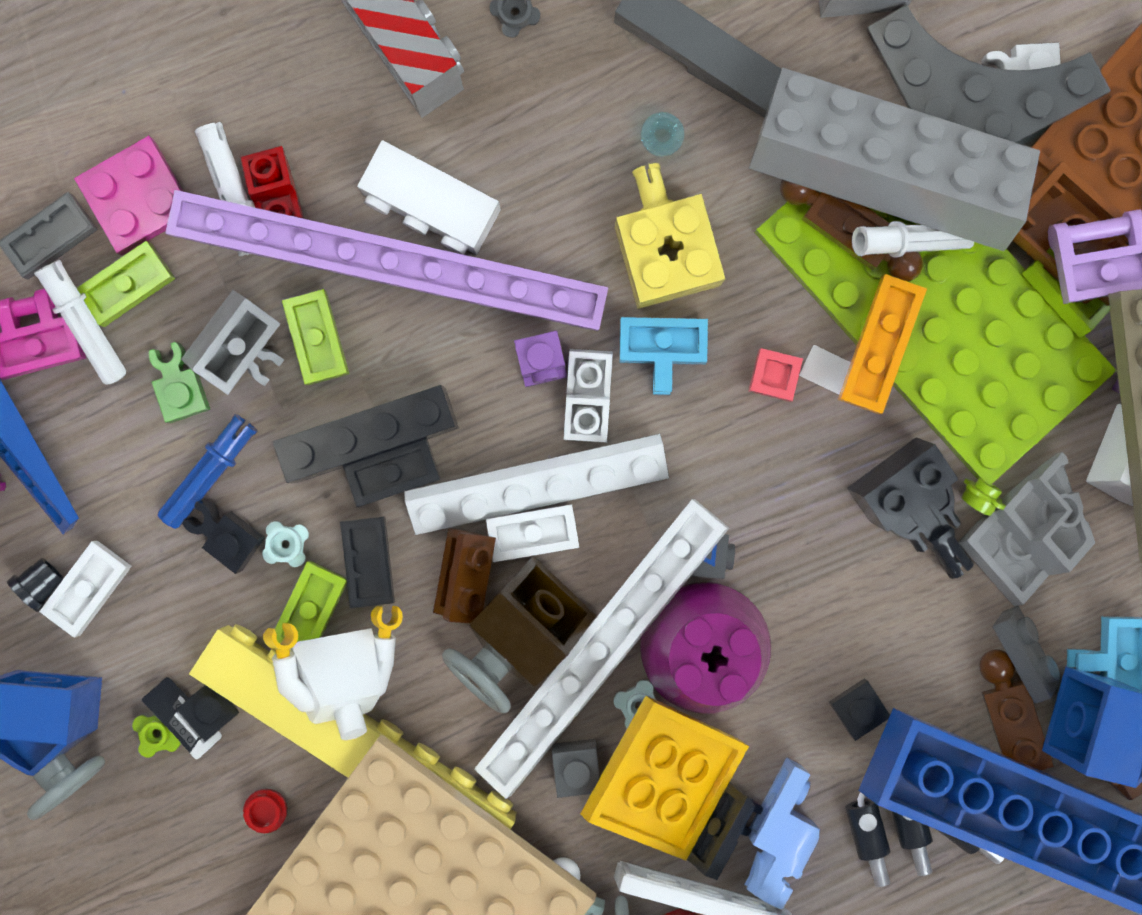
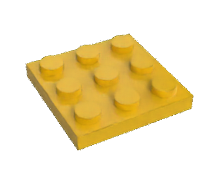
(664, 779)

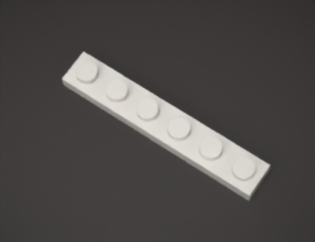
(536, 484)

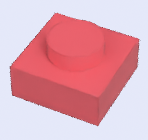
(775, 374)

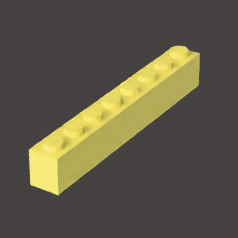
(246, 676)

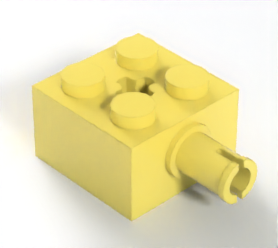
(661, 222)

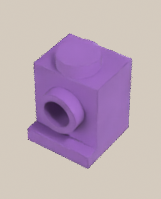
(540, 358)

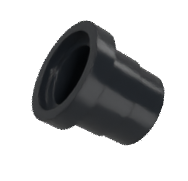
(36, 584)

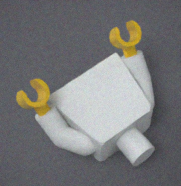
(336, 674)

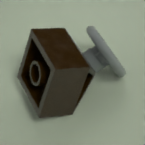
(522, 632)

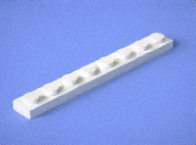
(601, 648)

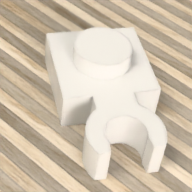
(1025, 57)

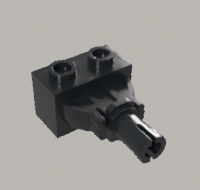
(915, 501)

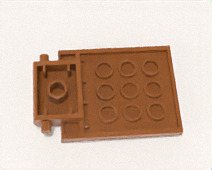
(1090, 162)

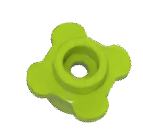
(982, 496)
(148, 742)

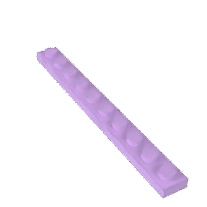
(385, 260)

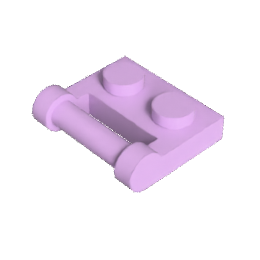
(1098, 272)

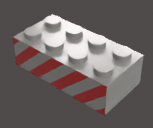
(411, 49)

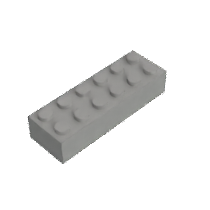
(896, 160)

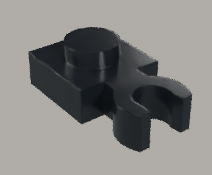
(229, 537)

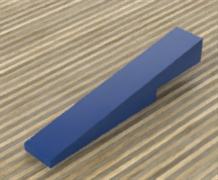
(30, 466)

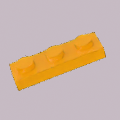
(882, 344)

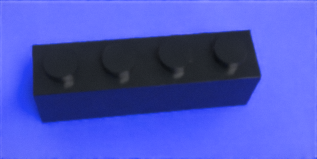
(365, 434)

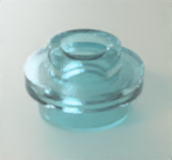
(662, 121)

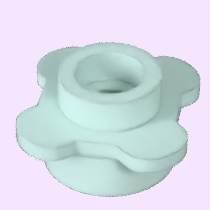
(277, 534)
(627, 700)

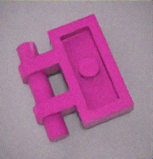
(36, 345)

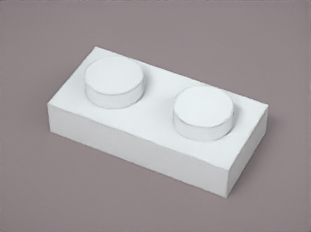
(533, 533)
(85, 588)

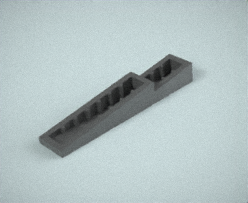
(702, 47)

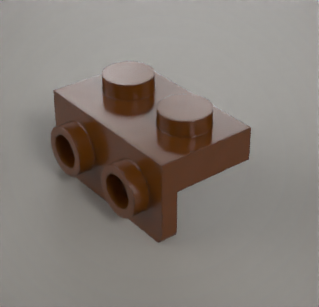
(464, 575)

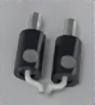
(873, 843)

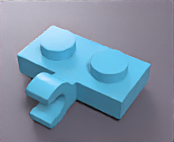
(663, 344)
(1119, 653)

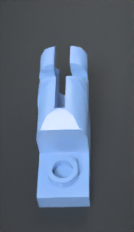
(782, 835)

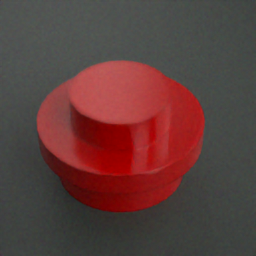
(265, 810)

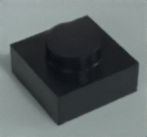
(860, 709)
(206, 713)

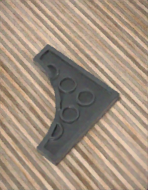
(980, 96)

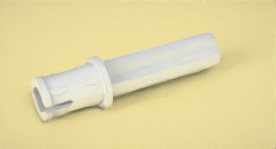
(903, 238)
(81, 321)

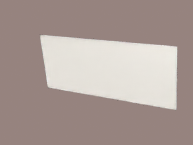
(825, 369)

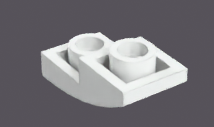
(588, 395)

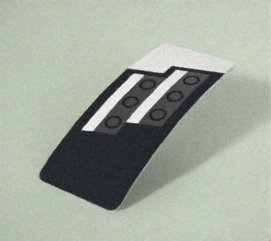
(163, 702)

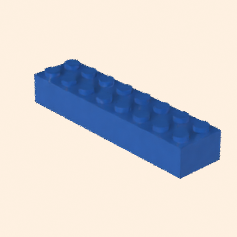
(1007, 809)

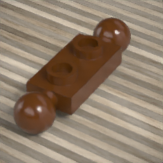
(839, 219)
(1012, 712)

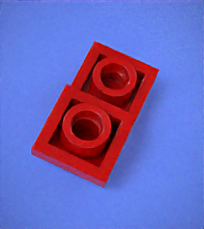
(271, 182)

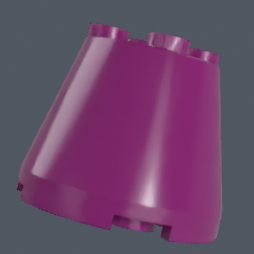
(692, 624)

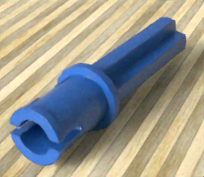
(206, 472)

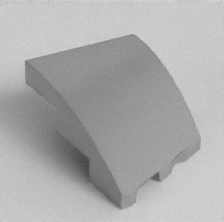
(1034, 535)

